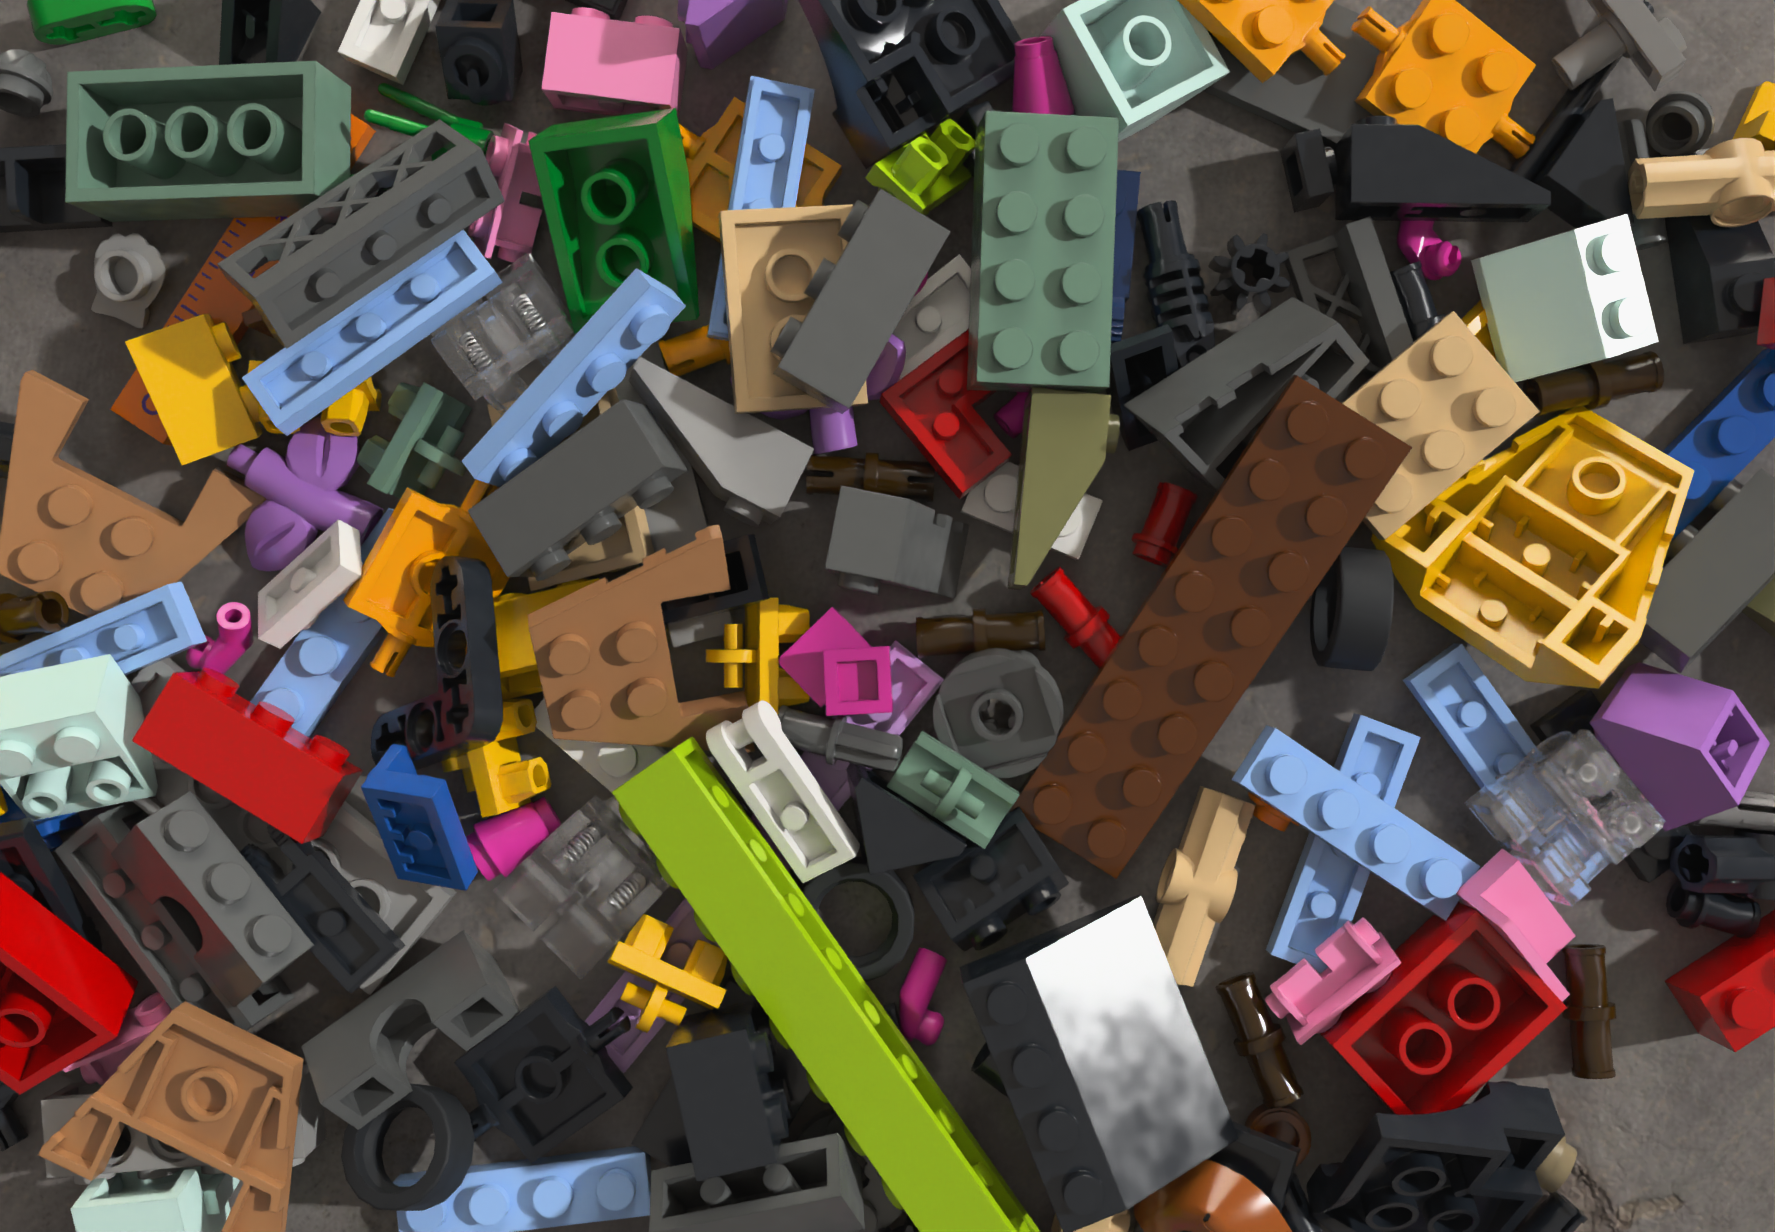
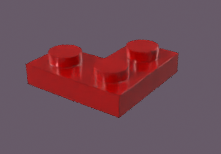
(941, 418)

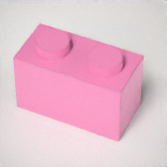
(613, 63)

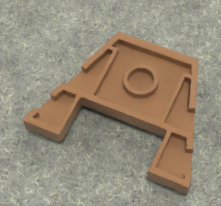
(87, 536)
(609, 656)
(207, 1095)

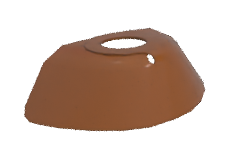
(1212, 1189)

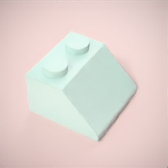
(1133, 59)
(1565, 300)

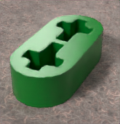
(82, 20)

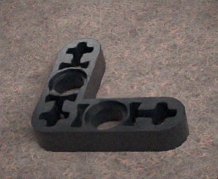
(469, 695)

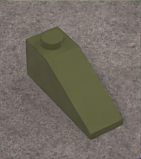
(1059, 457)

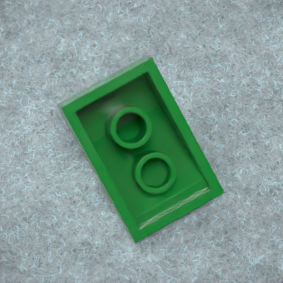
(616, 205)

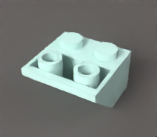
(71, 739)

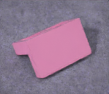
(1520, 914)

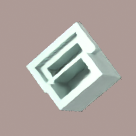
(166, 1204)

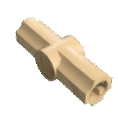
(1727, 182)
(1200, 880)

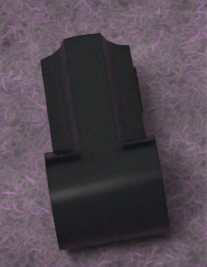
(1727, 863)

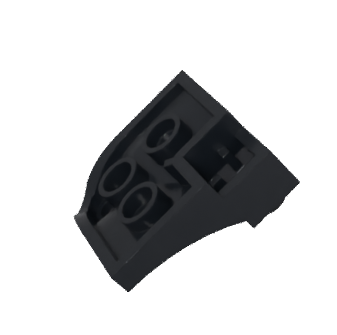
(908, 64)
(1443, 1168)

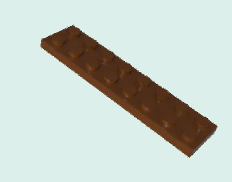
(1209, 624)

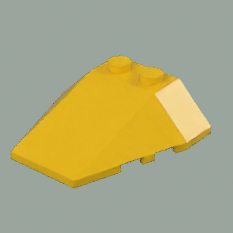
(1547, 549)

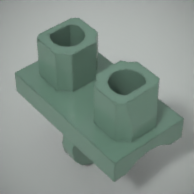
(422, 443)
(953, 789)

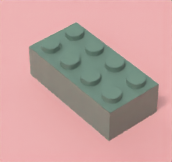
(205, 140)
(1042, 252)

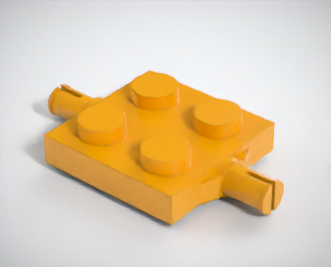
(1268, 31)
(1446, 75)
(712, 167)
(401, 566)

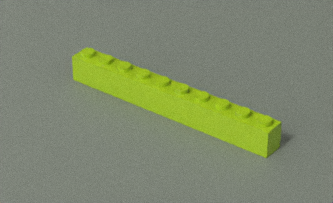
(815, 997)

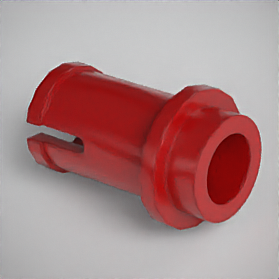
(1164, 524)

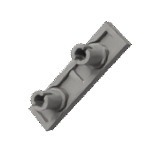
(1629, 31)

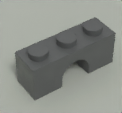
(241, 921)
(364, 1054)

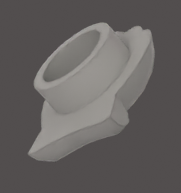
(127, 278)

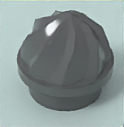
(23, 83)
(1679, 123)

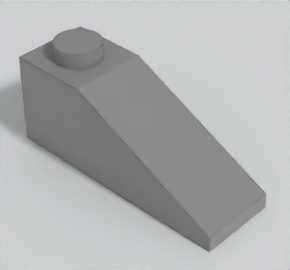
(731, 452)

